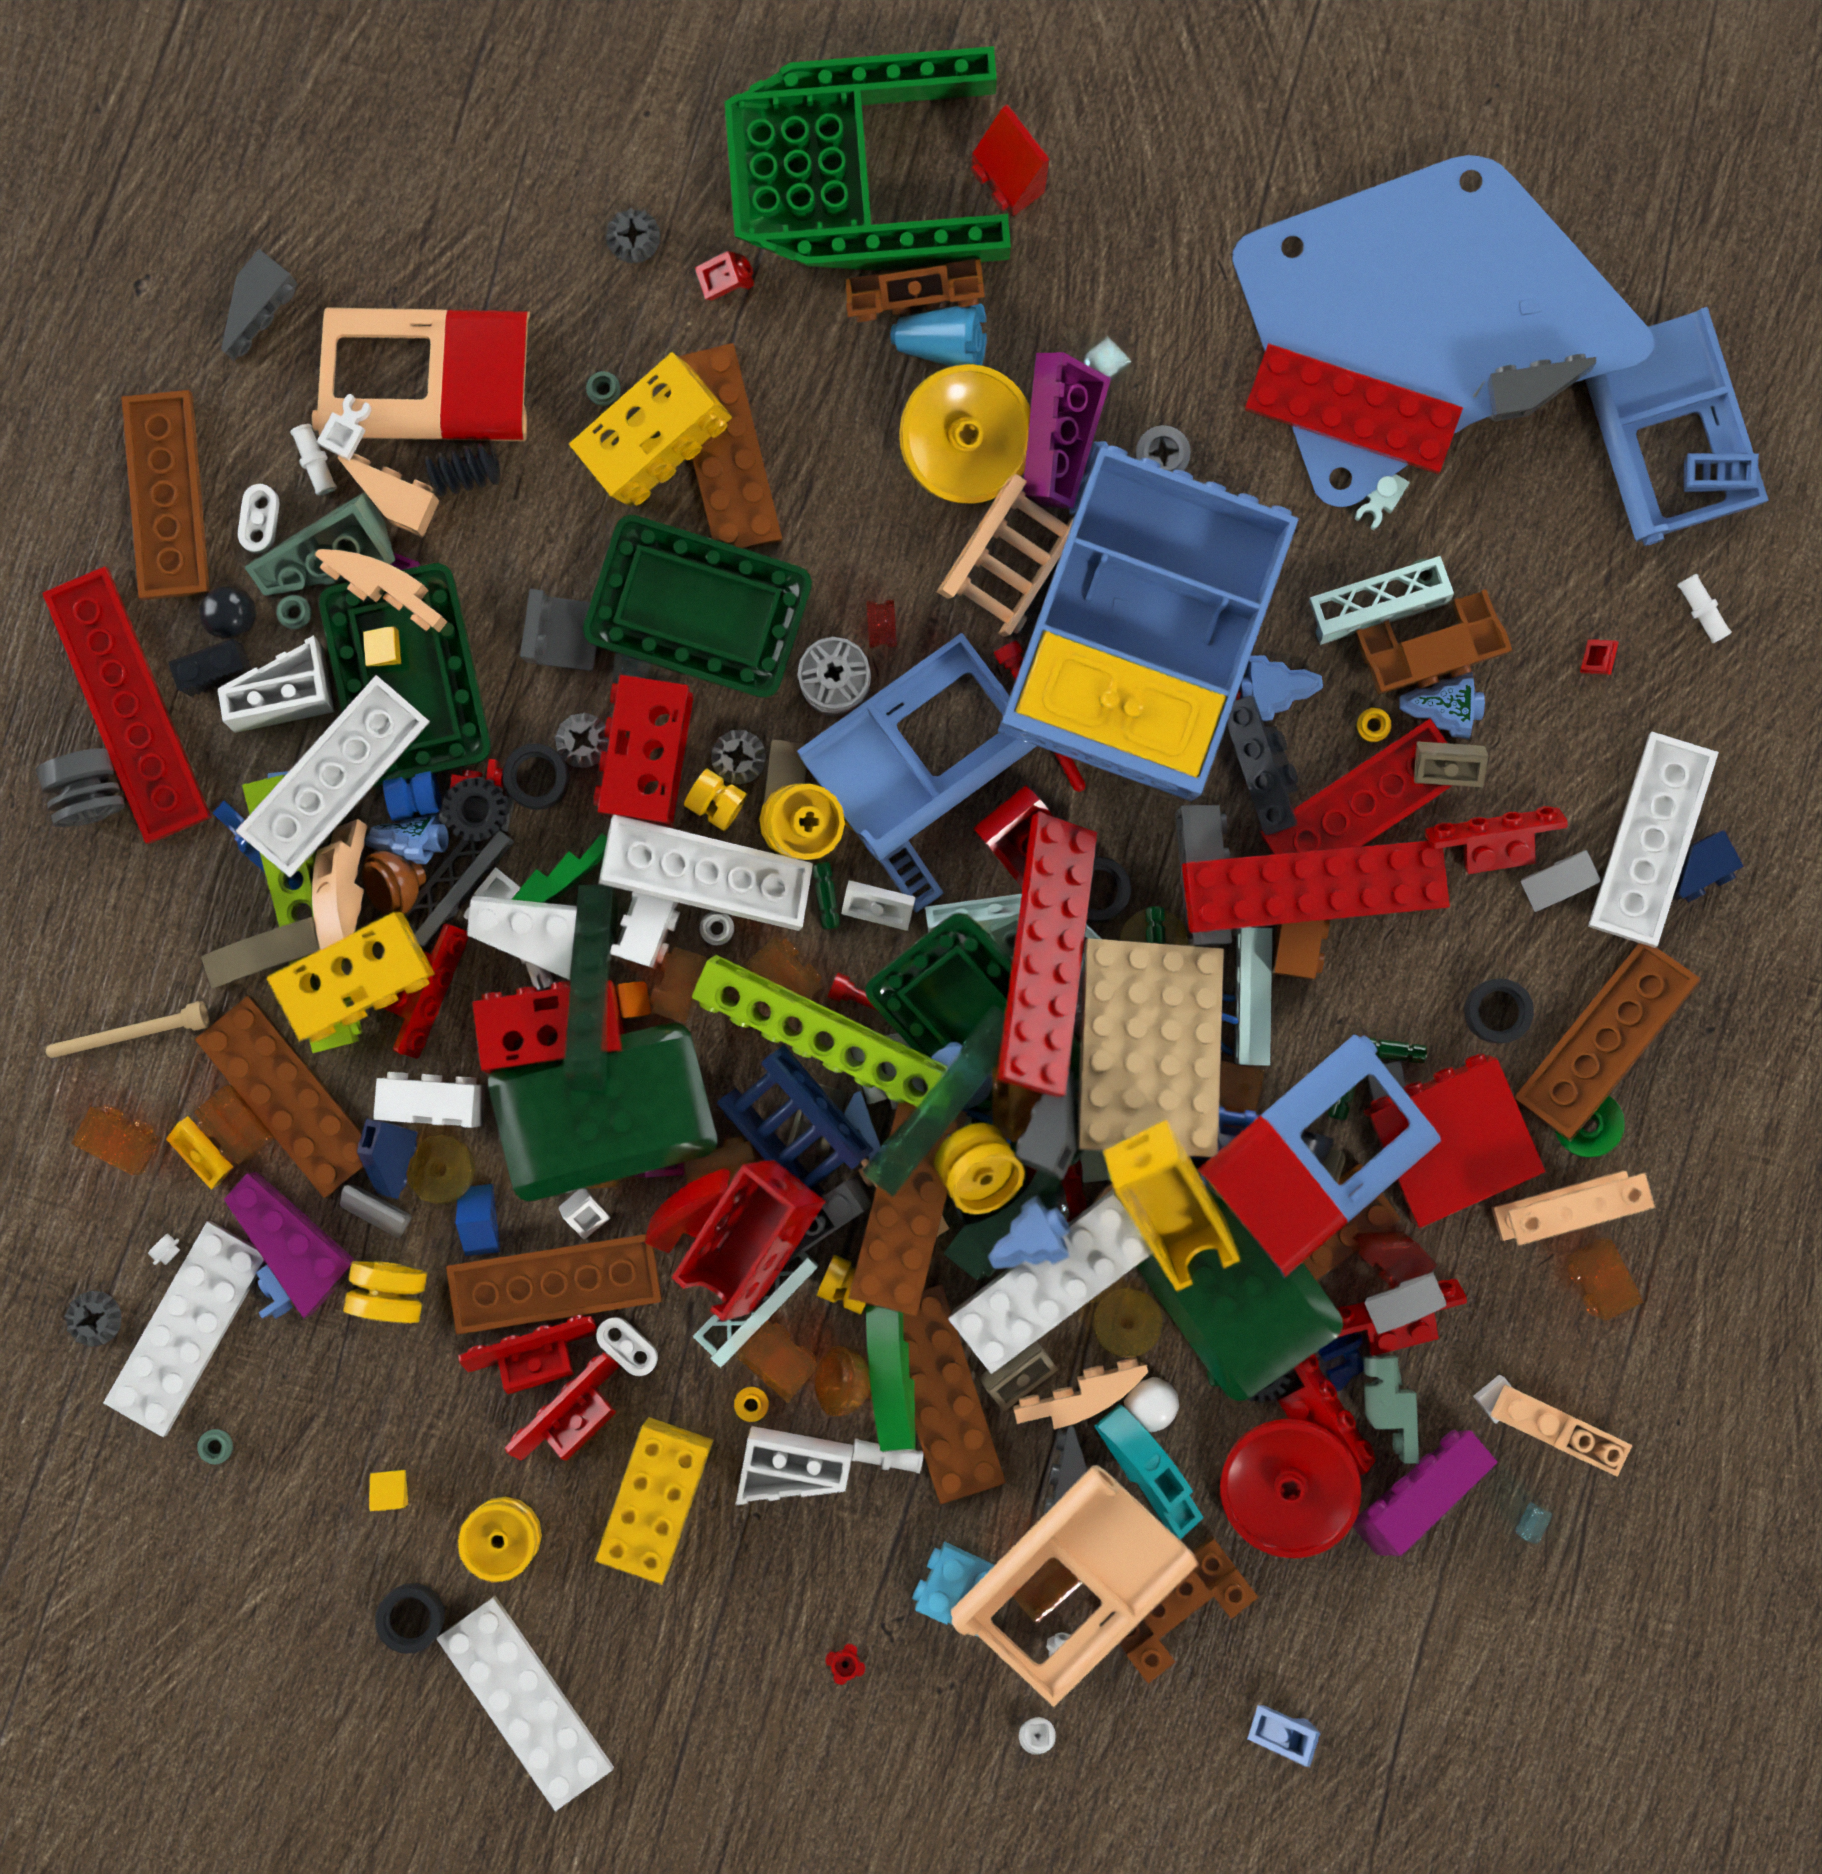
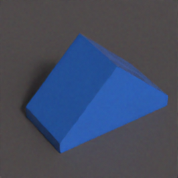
(478, 1221)

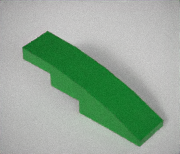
(563, 877)
(889, 1380)

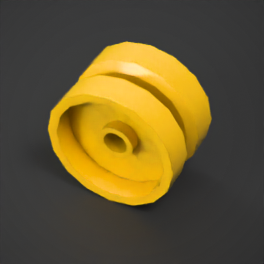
(821, 826)
(979, 1168)
(385, 1285)
(484, 1552)

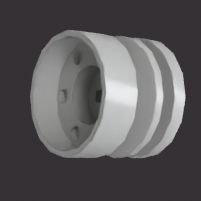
(829, 696)

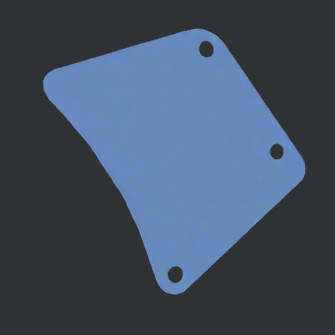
(1427, 297)

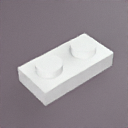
(878, 905)

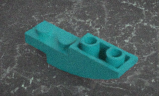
(1151, 1469)

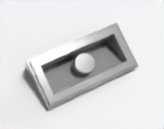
(374, 1210)

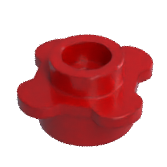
(841, 1673)

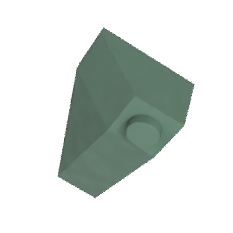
(349, 528)

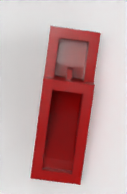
(686, 1210)

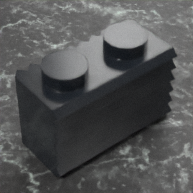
(210, 667)

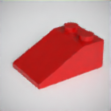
(1010, 163)

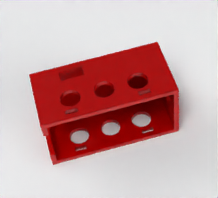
(627, 761)
(534, 1018)
(752, 1239)

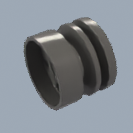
(78, 781)

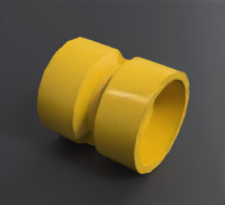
(715, 799)
(837, 1284)

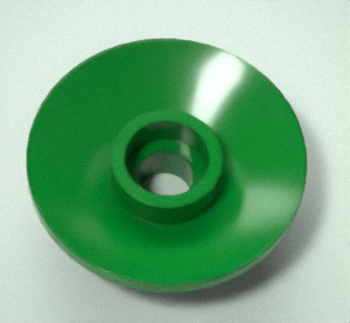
(1604, 1138)

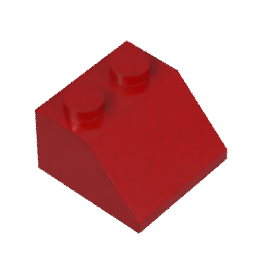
(1008, 830)

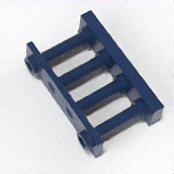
(815, 1104)

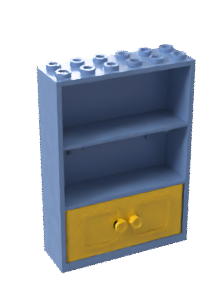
(1198, 590)

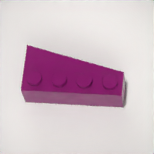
(1061, 427)
(291, 1244)
(1424, 1494)

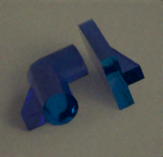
(1354, 1364)

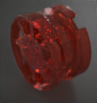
(881, 624)

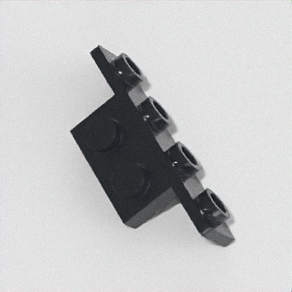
(1264, 765)

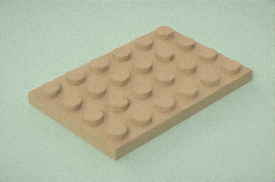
(1150, 1043)

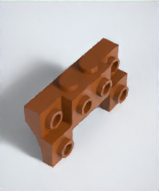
(915, 287)
(1443, 652)
(1211, 1578)

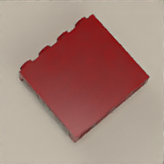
(1481, 1141)

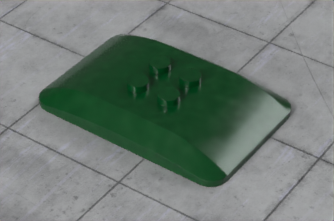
(697, 606)
(433, 674)
(946, 987)
(641, 1122)
(1247, 1316)

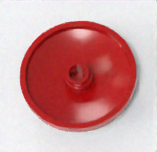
(1290, 1488)

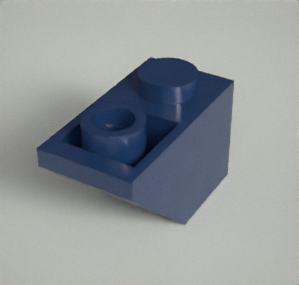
(1707, 862)
(386, 1155)

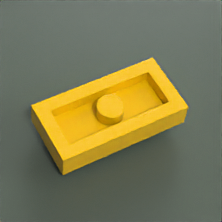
(199, 1152)

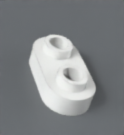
(258, 520)
(625, 1348)

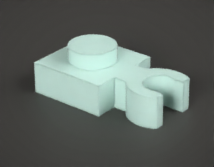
(1384, 497)

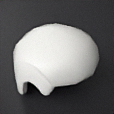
(1153, 1403)

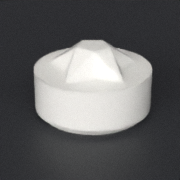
(1037, 1735)

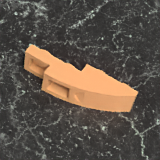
(374, 577)
(334, 893)
(1097, 1392)
(1561, 1430)

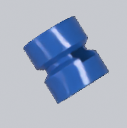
(412, 795)

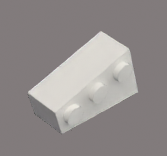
(279, 692)
(527, 930)
(646, 930)
(429, 1100)
(791, 1465)

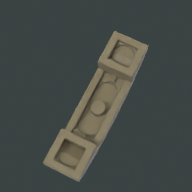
(261, 952)

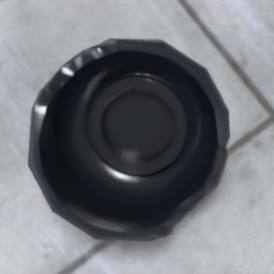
(227, 612)

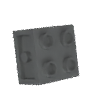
(555, 633)

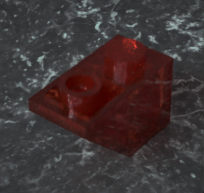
(1395, 1255)

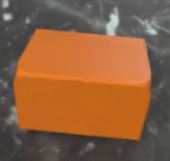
(633, 999)

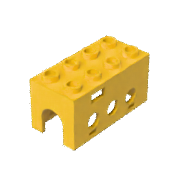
(637, 460)
(369, 984)
(1168, 1201)
(654, 1500)

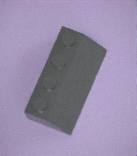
(1201, 840)

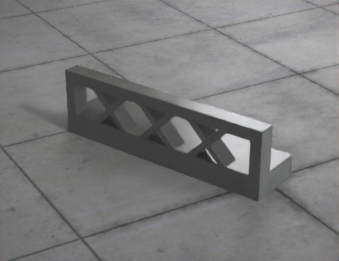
(460, 890)

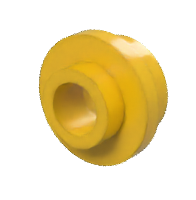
(1383, 720)
(754, 1393)

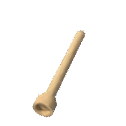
(193, 1016)

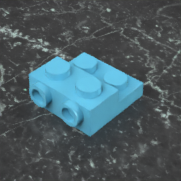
(950, 1579)

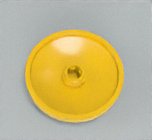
(965, 433)

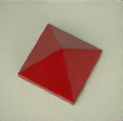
(1599, 657)

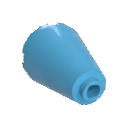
(943, 335)

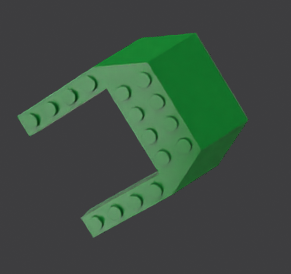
(804, 164)

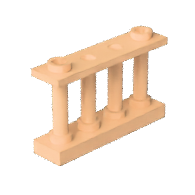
(976, 554)
(1572, 1207)

